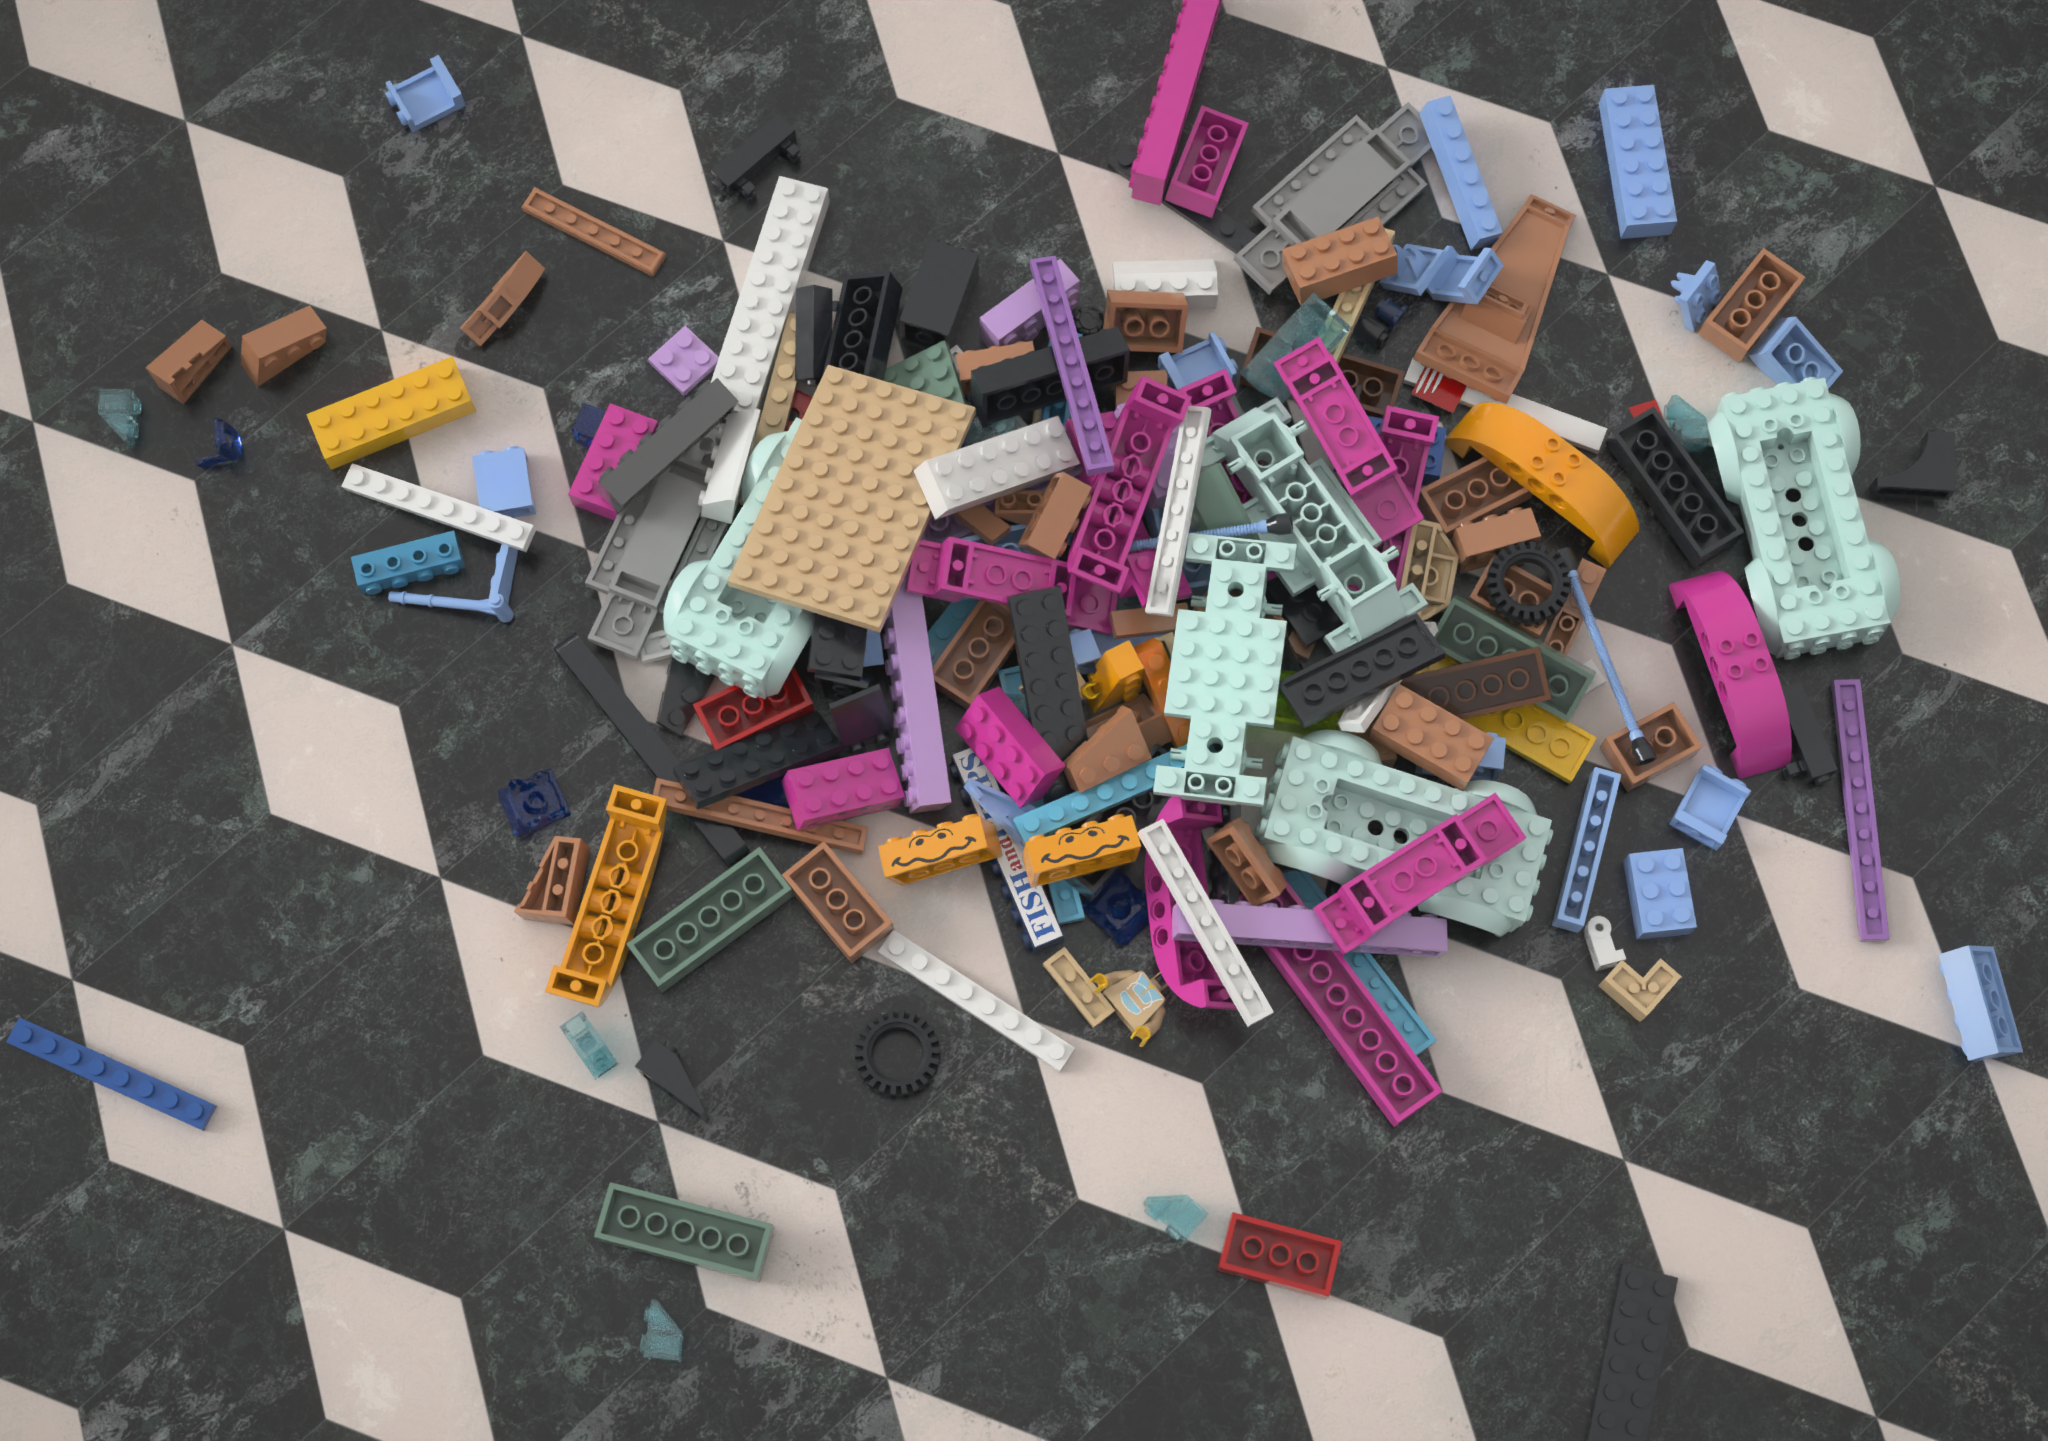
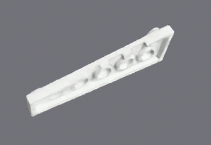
(1362, 713)

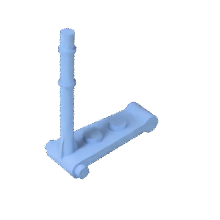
(498, 598)

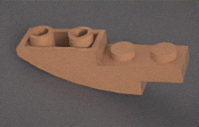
(504, 298)
(1018, 506)
(1569, 619)

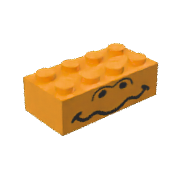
(940, 850)
(1081, 850)

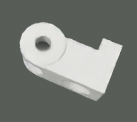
(1601, 944)

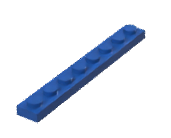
(111, 1074)

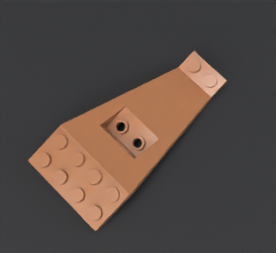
(1492, 340)

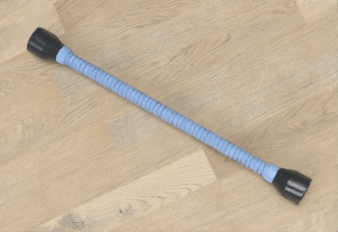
(1278, 524)
(1641, 747)

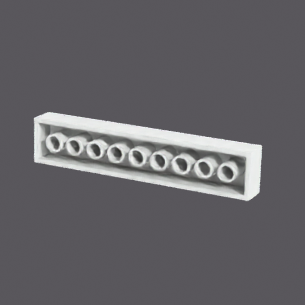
(770, 290)

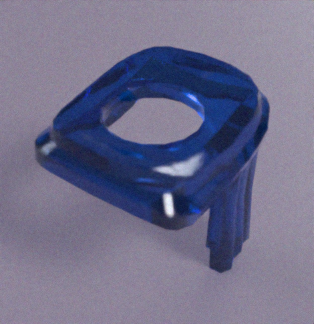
(224, 451)

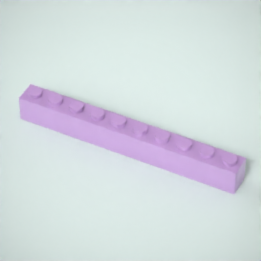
(1302, 929)

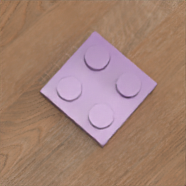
(684, 360)

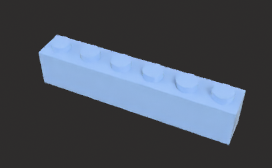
(1460, 172)
(1586, 850)

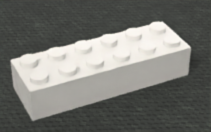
(996, 467)

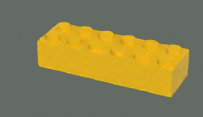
(391, 413)

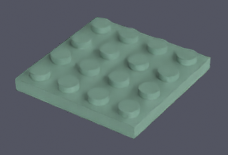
(929, 372)

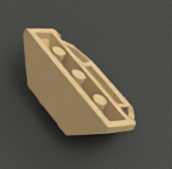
(1430, 566)

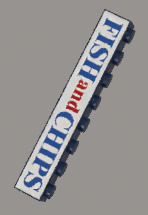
(1030, 904)

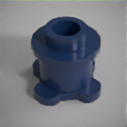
(1390, 312)

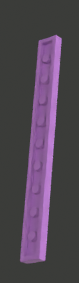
(1072, 366)
(1860, 811)

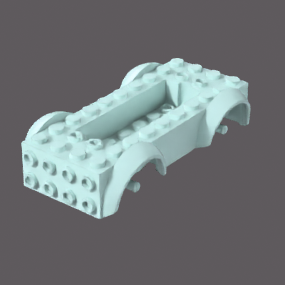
(1809, 443)
(729, 630)
(1337, 784)

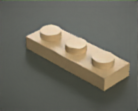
(1076, 986)

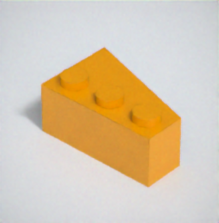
(1118, 677)

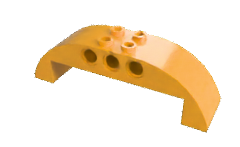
(1552, 473)
(612, 898)

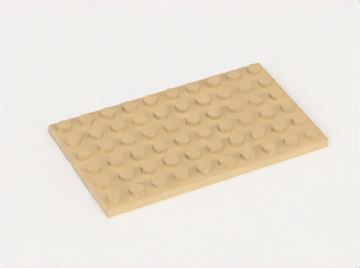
(849, 500)

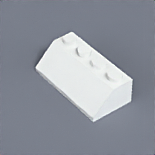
(1192, 277)
(729, 466)

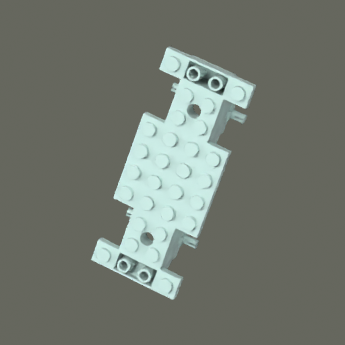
(1328, 527)
(1225, 670)

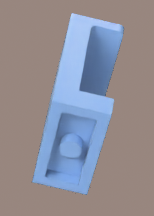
(425, 96)
(1465, 277)
(1197, 362)
(504, 482)
(1710, 806)

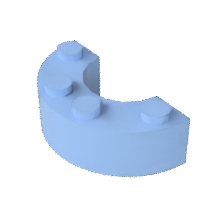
(1090, 647)

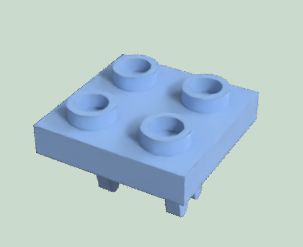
(1415, 268)
(1698, 294)

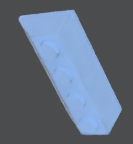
(1980, 1003)

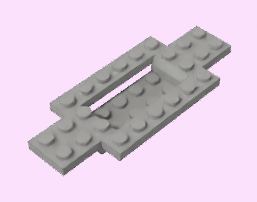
(1334, 187)
(647, 547)

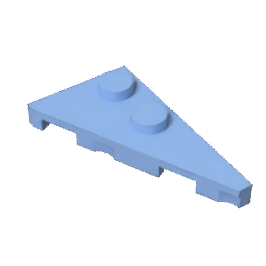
(998, 806)

